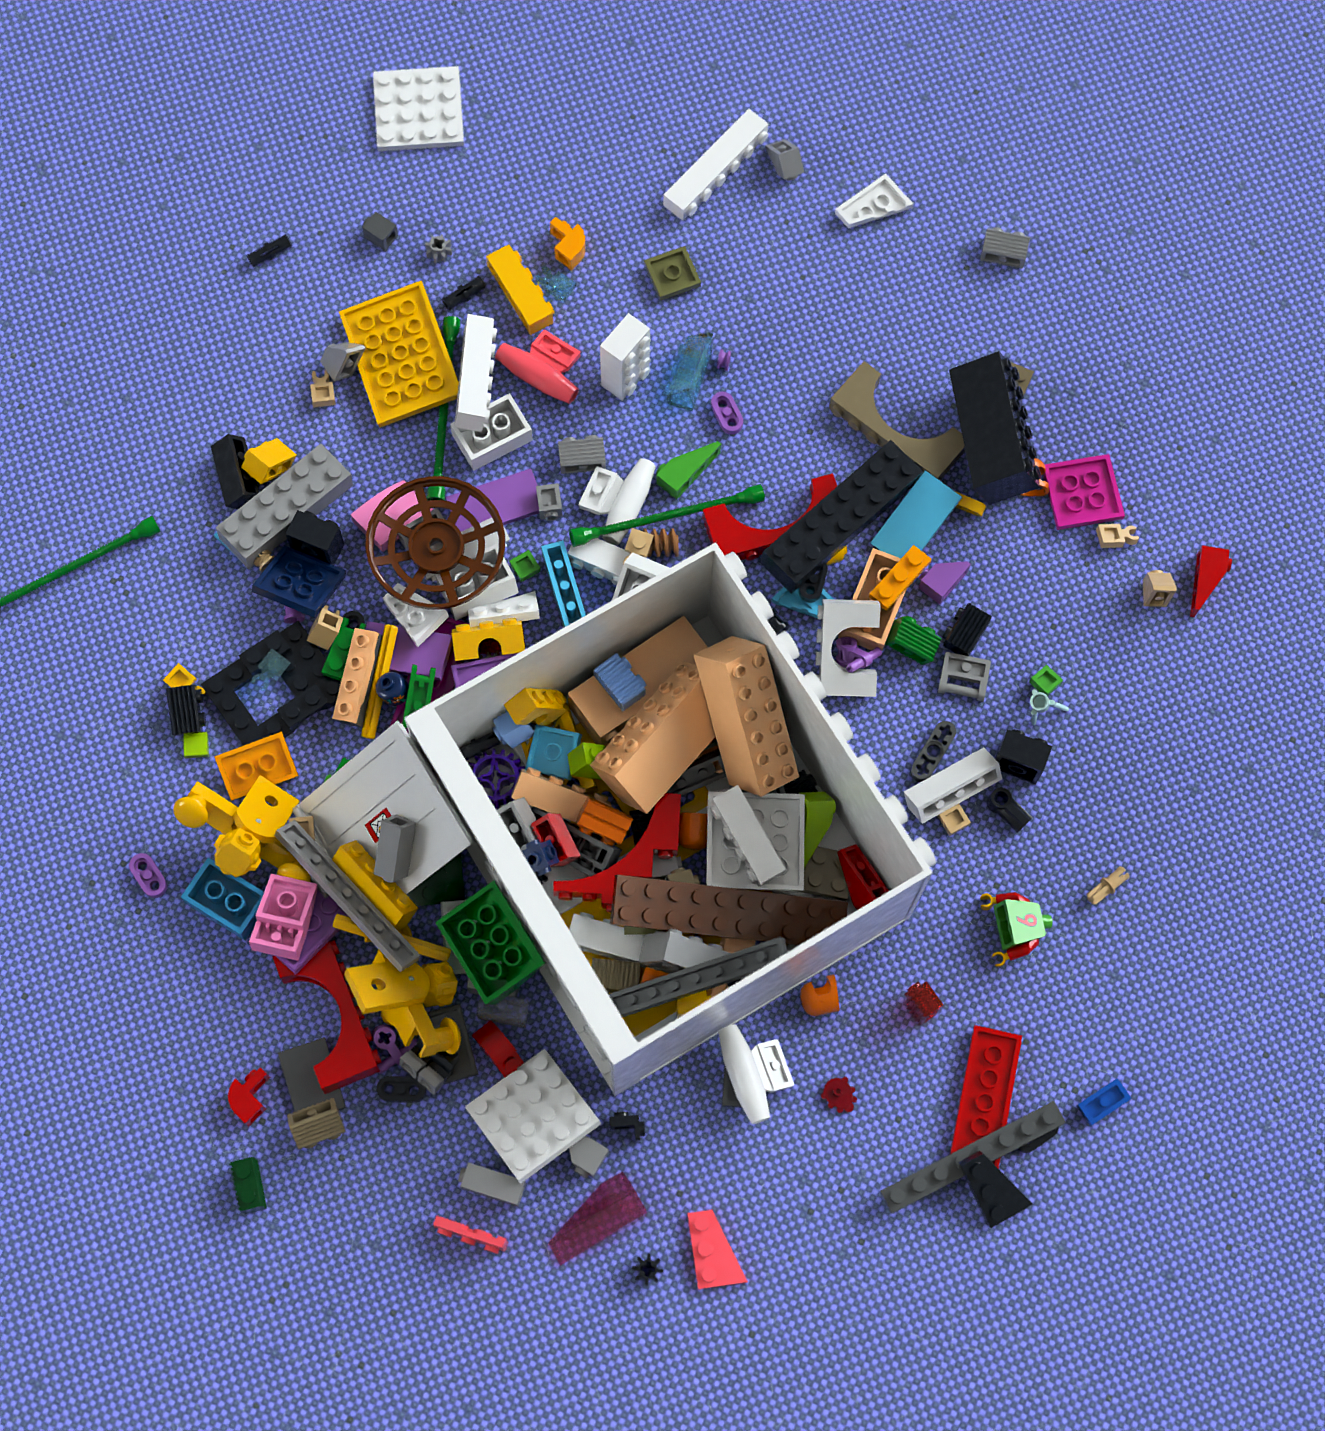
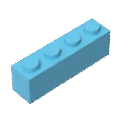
(563, 582)

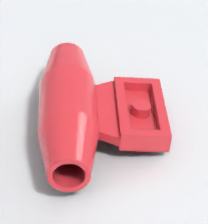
(543, 365)

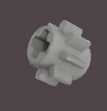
(438, 248)

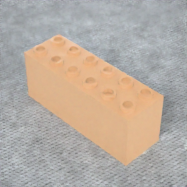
(653, 662)
(746, 715)
(658, 741)

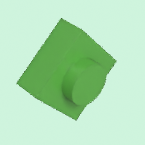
(525, 566)
(1046, 680)

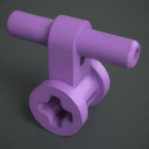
(853, 657)
(390, 1046)

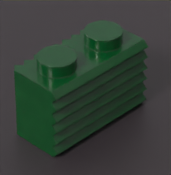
(248, 1185)

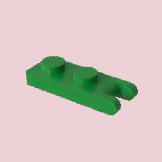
(339, 651)
(418, 692)

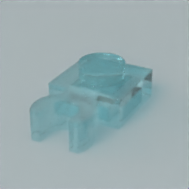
(558, 285)
(272, 667)

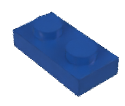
(1103, 1102)

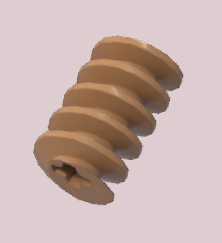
(664, 542)

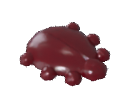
(839, 1094)

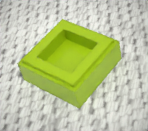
(196, 745)

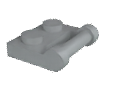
(965, 669)

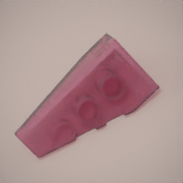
(602, 1215)

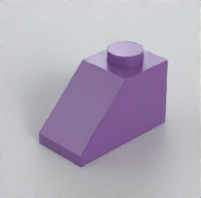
(942, 579)

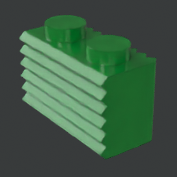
(913, 640)

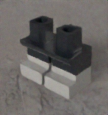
(430, 1070)

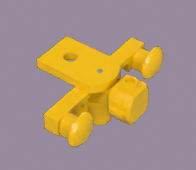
(245, 829)
(402, 996)

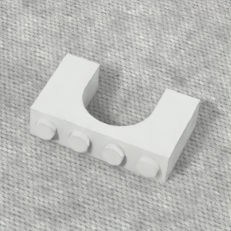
(836, 617)

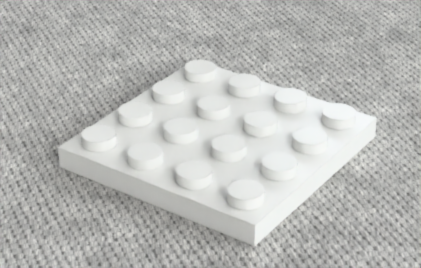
(418, 108)
(783, 822)
(532, 1115)

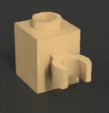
(325, 628)

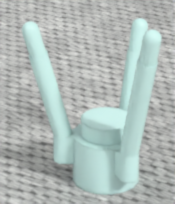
(1041, 703)

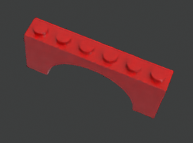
(748, 541)
(352, 1056)

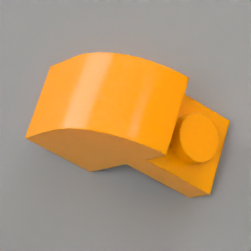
(571, 245)

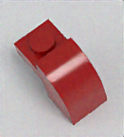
(498, 1048)
(242, 1099)

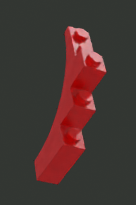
(659, 839)

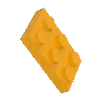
(263, 757)

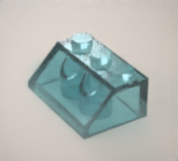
(689, 371)

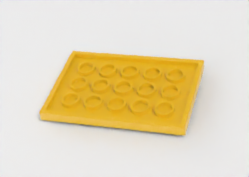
(404, 354)

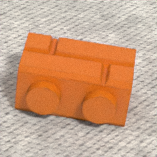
(604, 821)

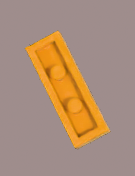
(900, 577)

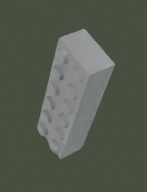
(266, 517)

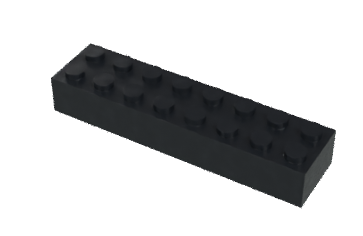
(840, 516)

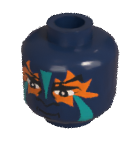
(392, 688)

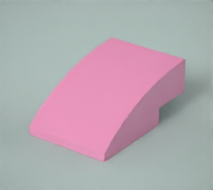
(364, 513)
(283, 917)

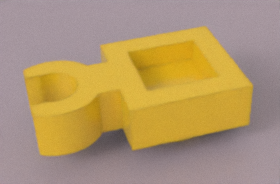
(180, 677)

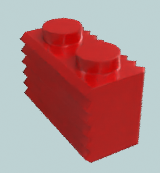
(554, 828)

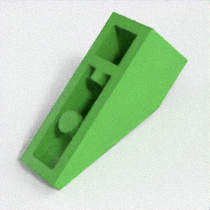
(685, 469)

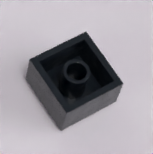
(315, 537)
(1022, 756)

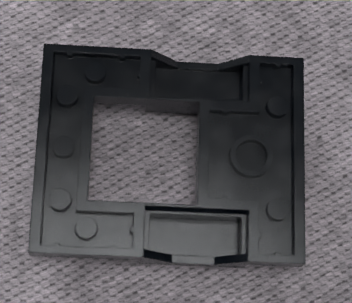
(302, 676)

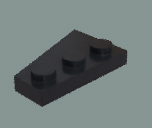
(992, 1190)

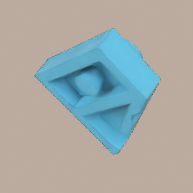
(794, 602)

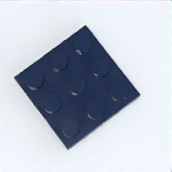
(299, 581)

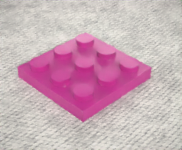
(1083, 492)

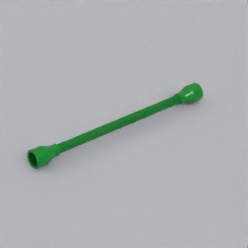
(450, 329)
(146, 528)
(583, 535)

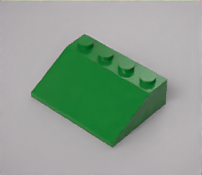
(491, 944)

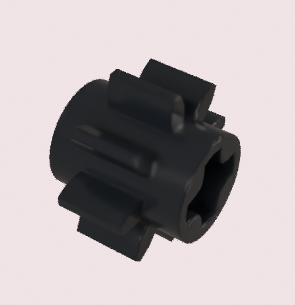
(642, 1274)

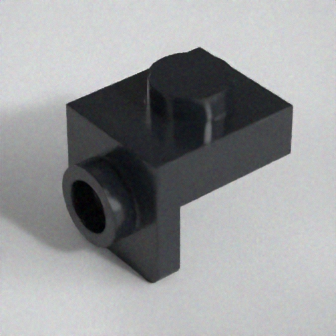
(623, 1121)

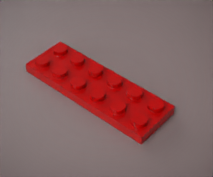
(986, 1086)

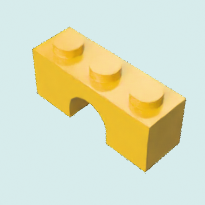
(467, 638)
(537, 705)

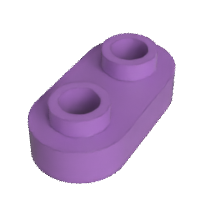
(727, 414)
(148, 876)

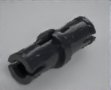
(282, 244)
(463, 293)
(479, 746)

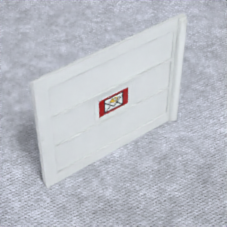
(377, 784)

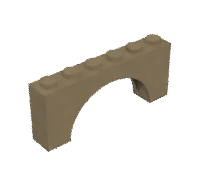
(856, 405)

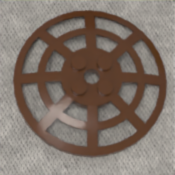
(435, 530)

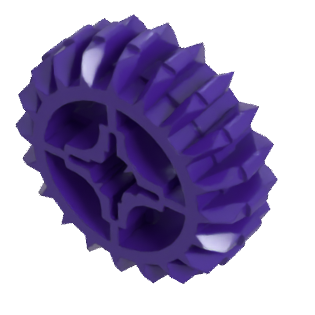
(504, 778)

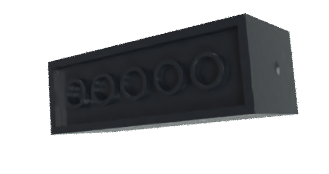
(995, 428)

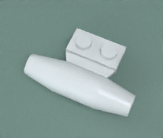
(618, 498)
(754, 1071)

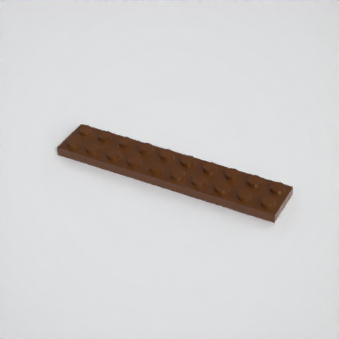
(721, 910)

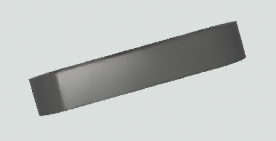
(930, 742)

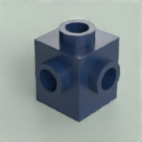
(540, 856)

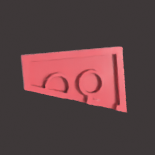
(448, 1227)
(712, 1254)

